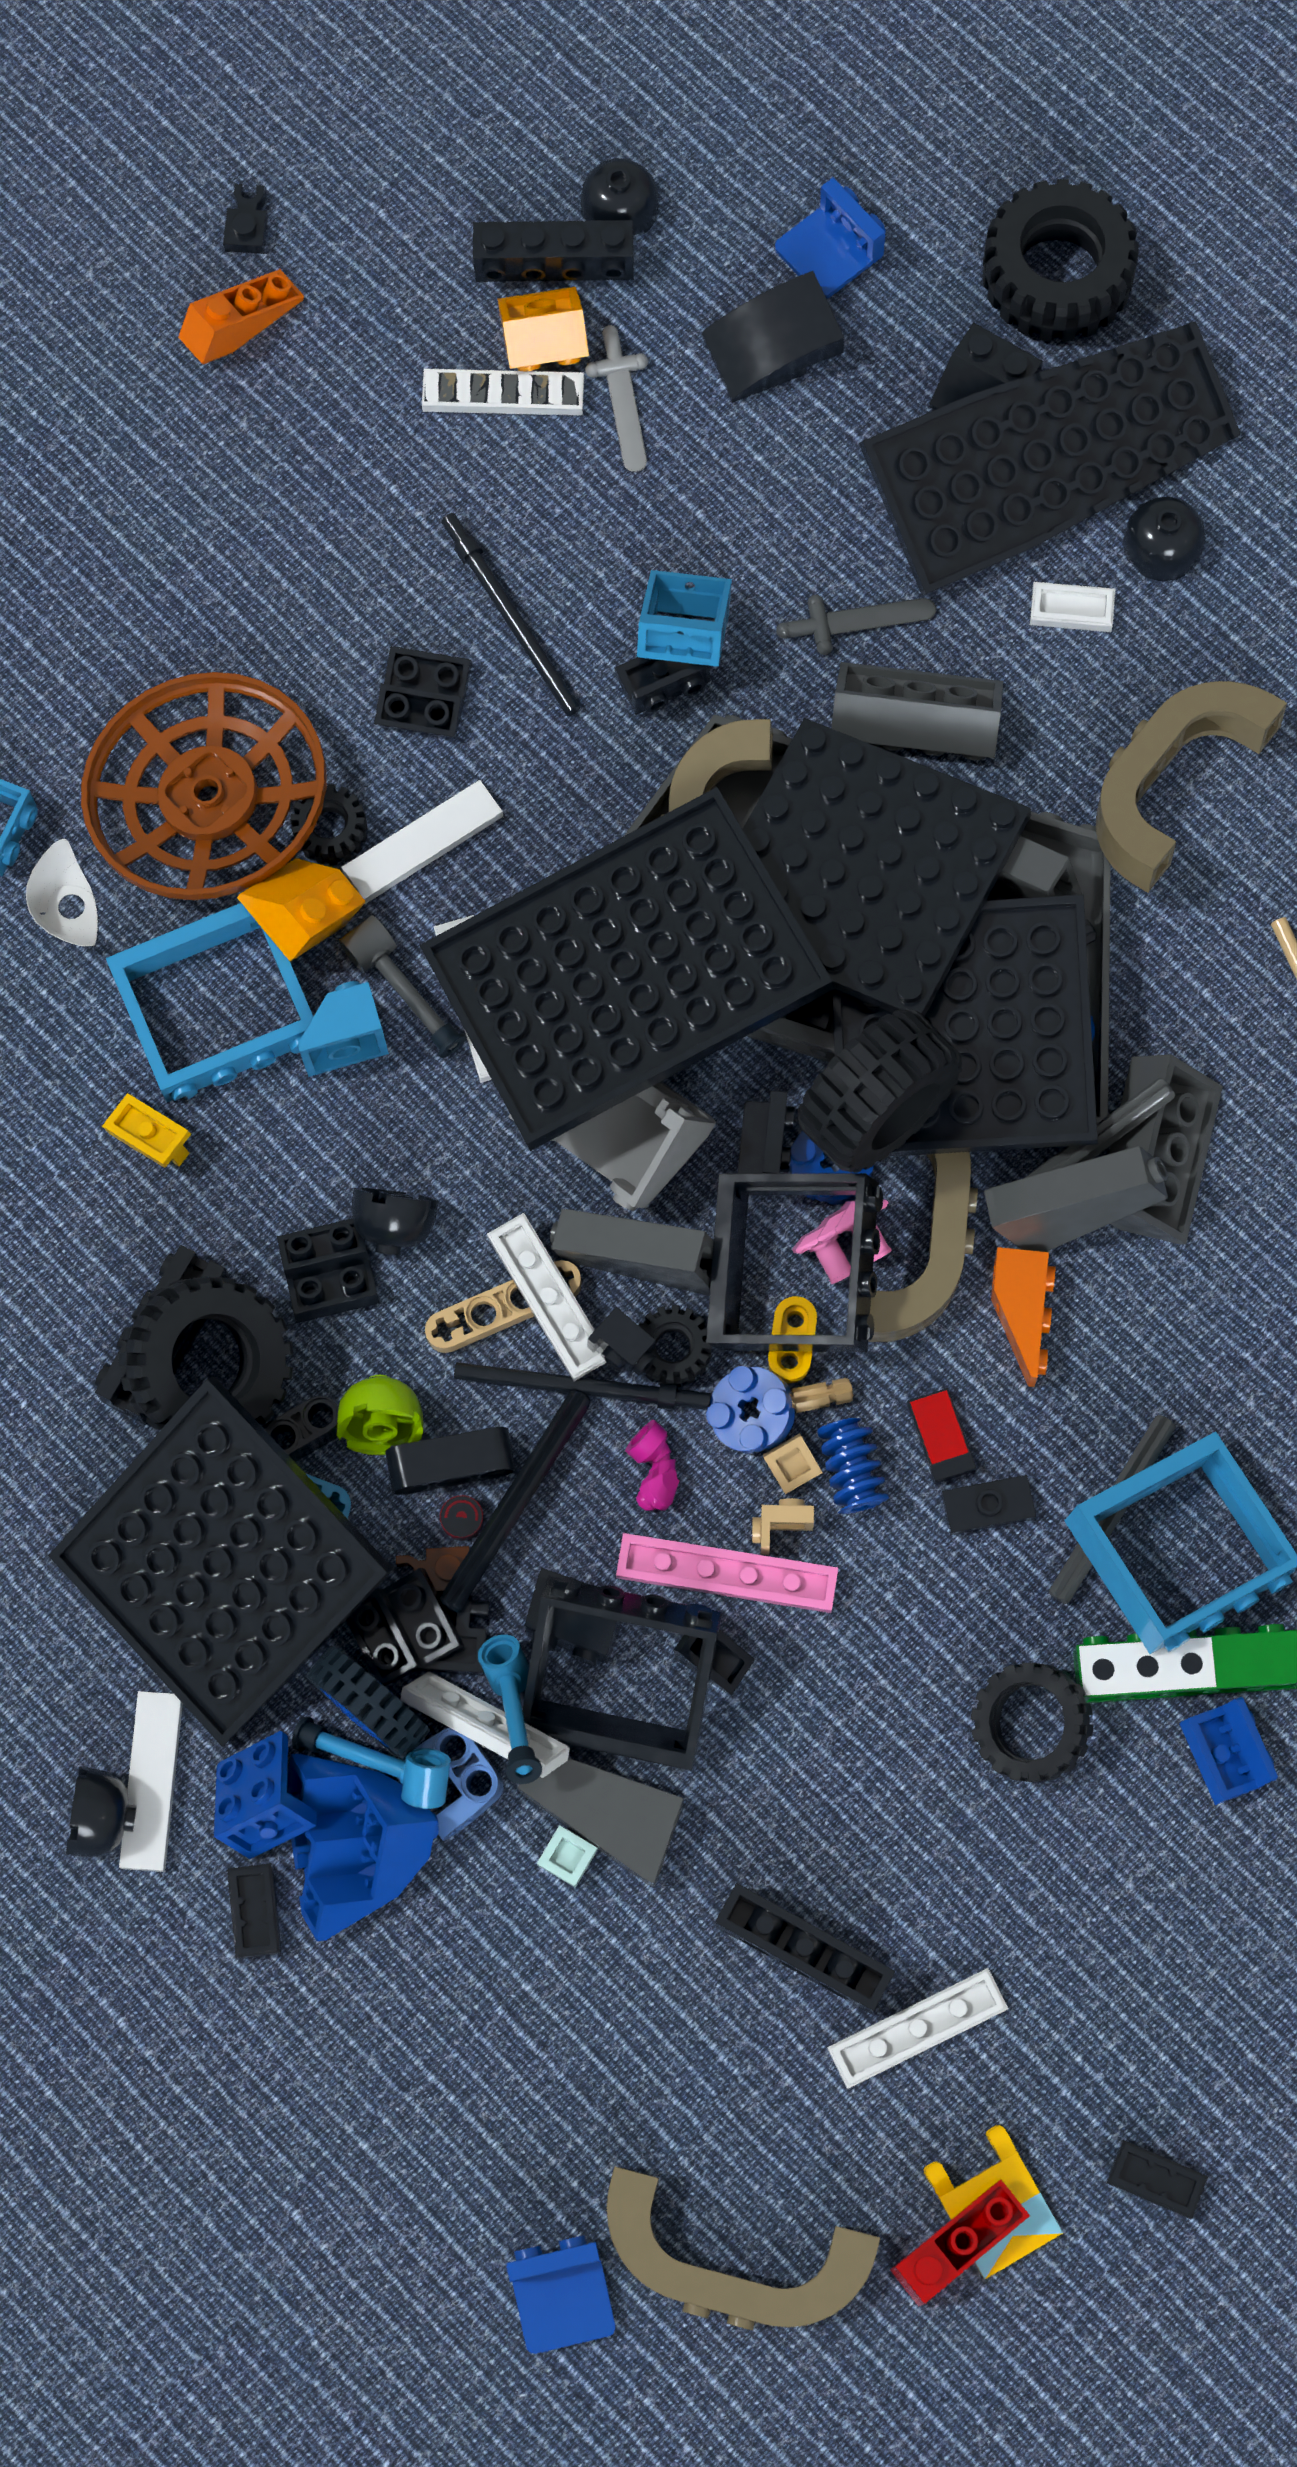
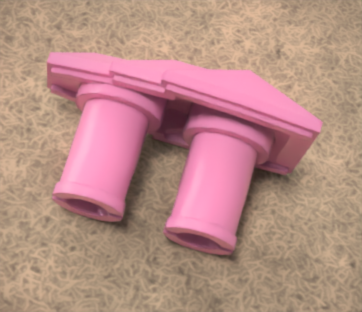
(825, 1244)

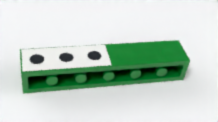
(1199, 1667)

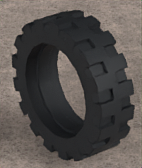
(989, 1733)

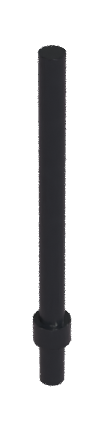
(470, 553)
(665, 1396)

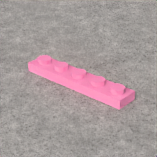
(727, 1573)

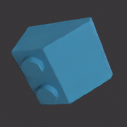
(343, 1030)

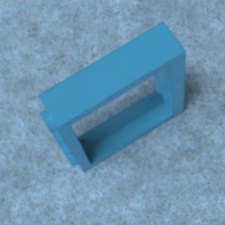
(185, 943)
(1241, 1501)

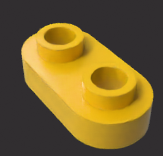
(786, 1308)

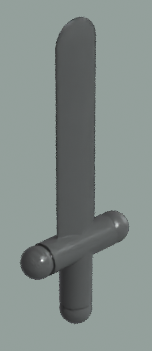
(855, 619)

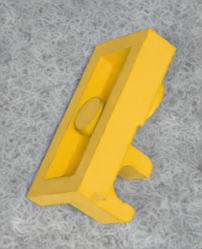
(148, 1132)

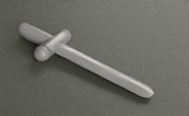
(620, 385)

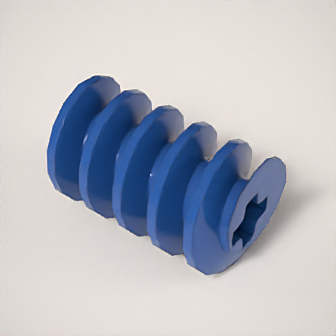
(851, 1465)

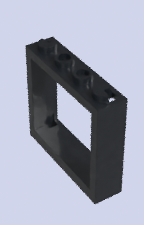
(730, 1249)
(606, 1731)

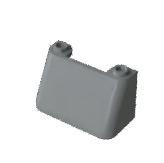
(640, 1142)

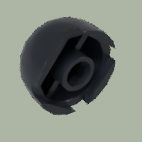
(620, 192)
(1164, 538)
(392, 1218)
(98, 1814)

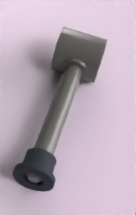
(370, 947)

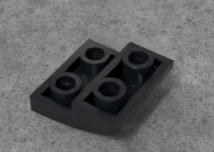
(423, 692)
(327, 1270)
(403, 1628)

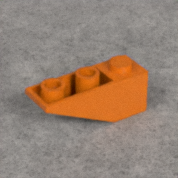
(236, 315)
(1019, 1300)

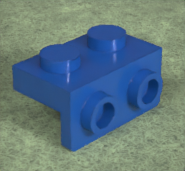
(1229, 1751)

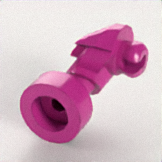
(661, 1483)

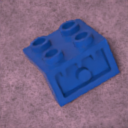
(253, 1799)

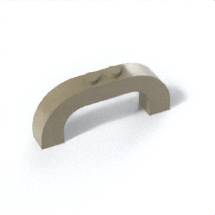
(1201, 710)
(721, 752)
(917, 1306)
(703, 2290)

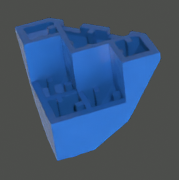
(362, 1843)

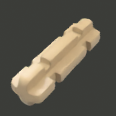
(821, 1395)

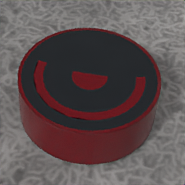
(461, 1517)

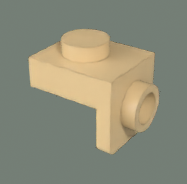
(788, 1515)

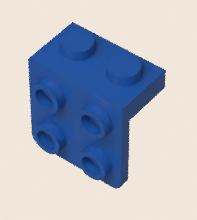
(834, 240)
(561, 2295)

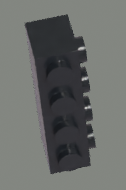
(553, 250)

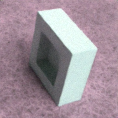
(567, 1856)

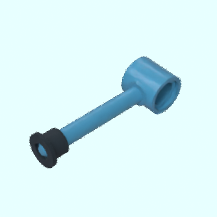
(508, 1675)
(422, 1774)

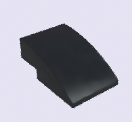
(774, 337)

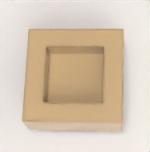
(792, 1463)

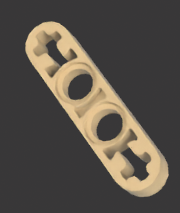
(500, 1300)

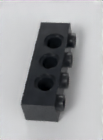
(804, 1948)

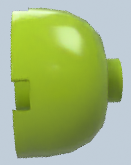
(379, 1415)

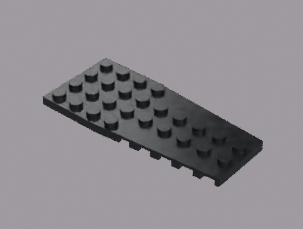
(1045, 452)

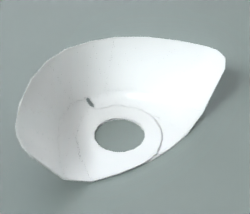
(50, 881)

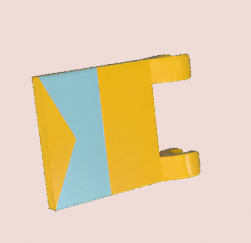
(1025, 2238)

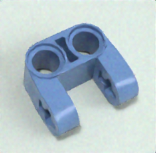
(461, 1772)

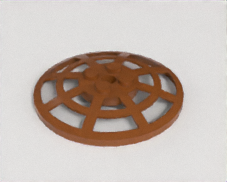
(199, 769)

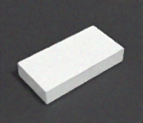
(1072, 606)

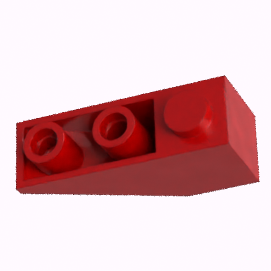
(959, 2243)

